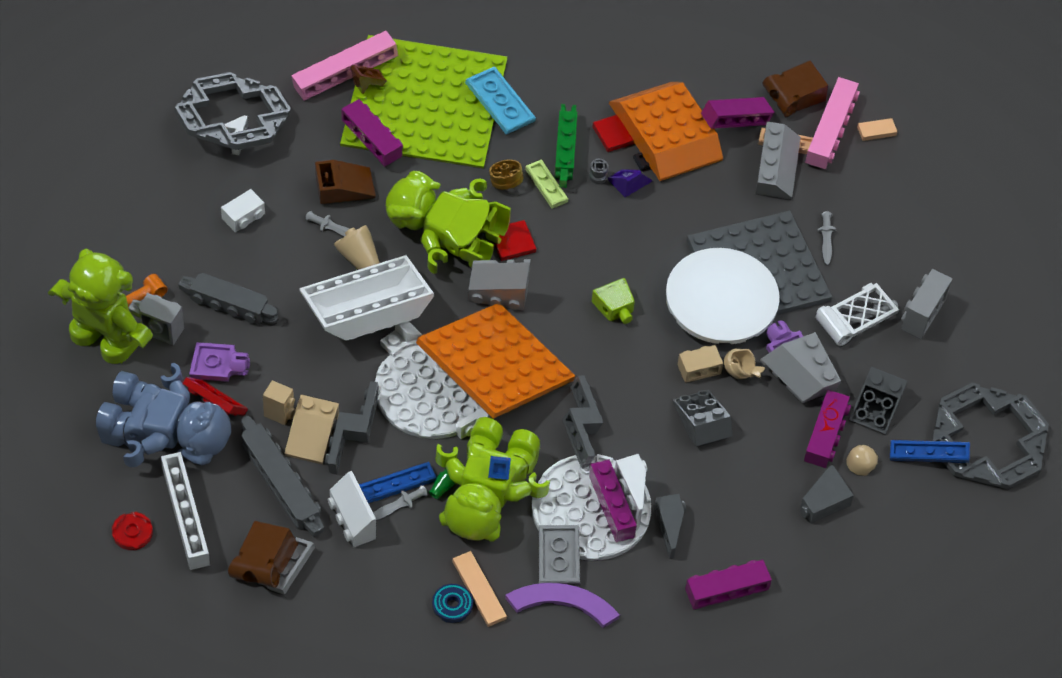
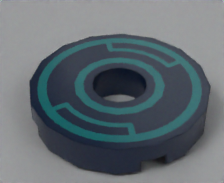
(452, 592)

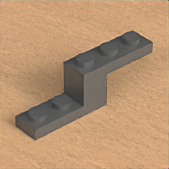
(582, 421)
(352, 427)

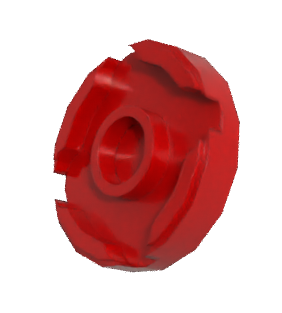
(132, 531)

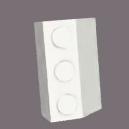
(352, 511)

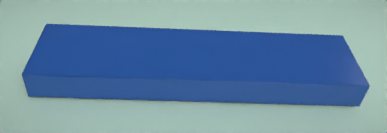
(930, 451)
(398, 482)

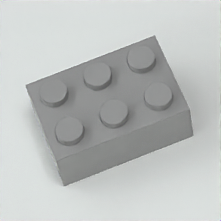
(926, 303)

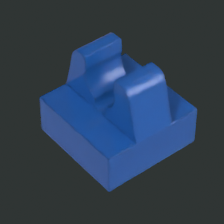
(499, 467)

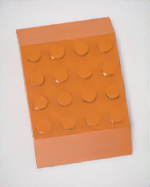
(669, 129)

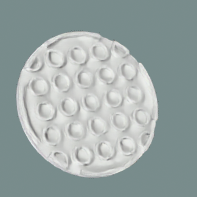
(722, 295)
(420, 394)
(574, 502)

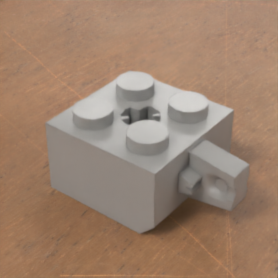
(160, 316)

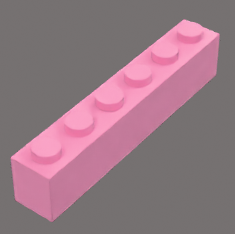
(338, 67)
(832, 123)

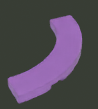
(563, 595)

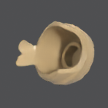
(742, 364)

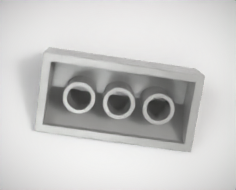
(778, 161)

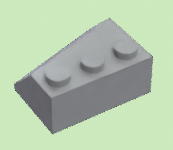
(499, 283)
(803, 367)

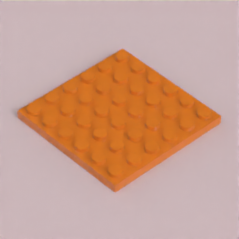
(495, 360)

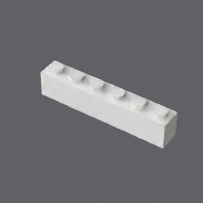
(185, 511)

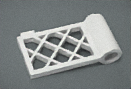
(836, 323)

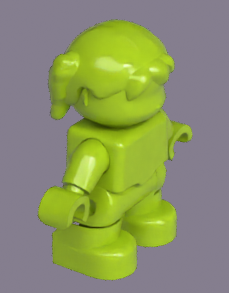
(450, 220)
(101, 306)
(478, 502)

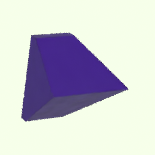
(628, 181)

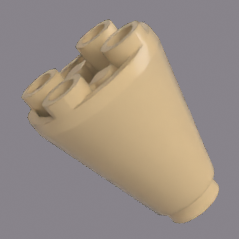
(358, 247)

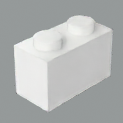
(243, 210)

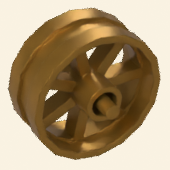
(506, 174)

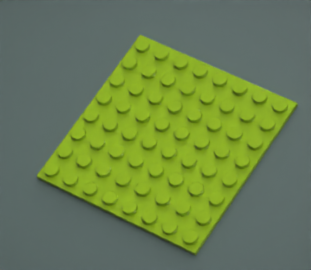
(431, 104)

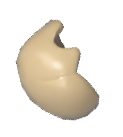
(862, 460)

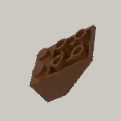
(343, 181)

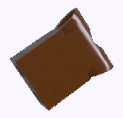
(797, 88)
(263, 554)

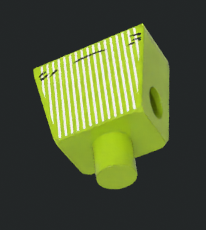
(614, 301)

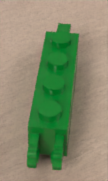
(565, 145)

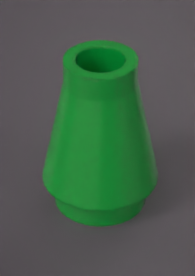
(441, 485)

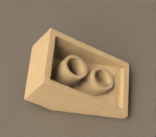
(311, 429)

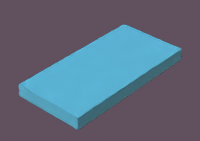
(500, 100)

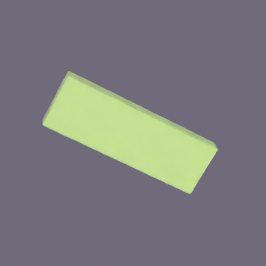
(546, 184)

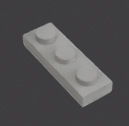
(294, 565)

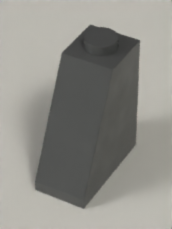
(826, 496)

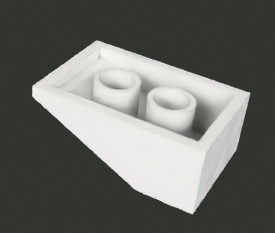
(631, 476)

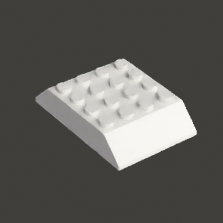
(369, 298)

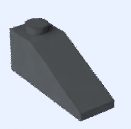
(670, 515)

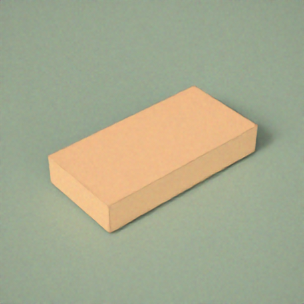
(877, 129)

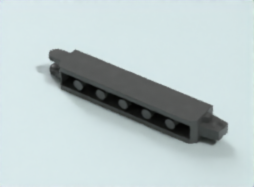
(280, 477)

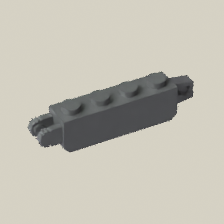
(229, 298)

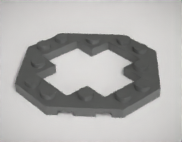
(217, 133)
(996, 401)

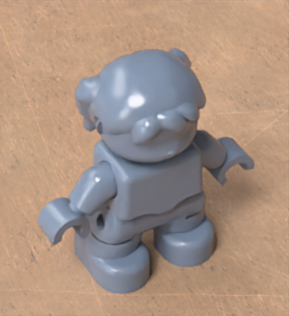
(162, 420)

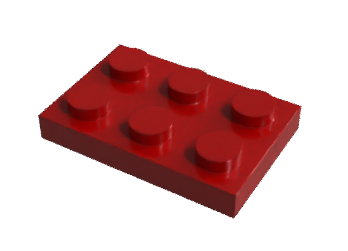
(214, 396)

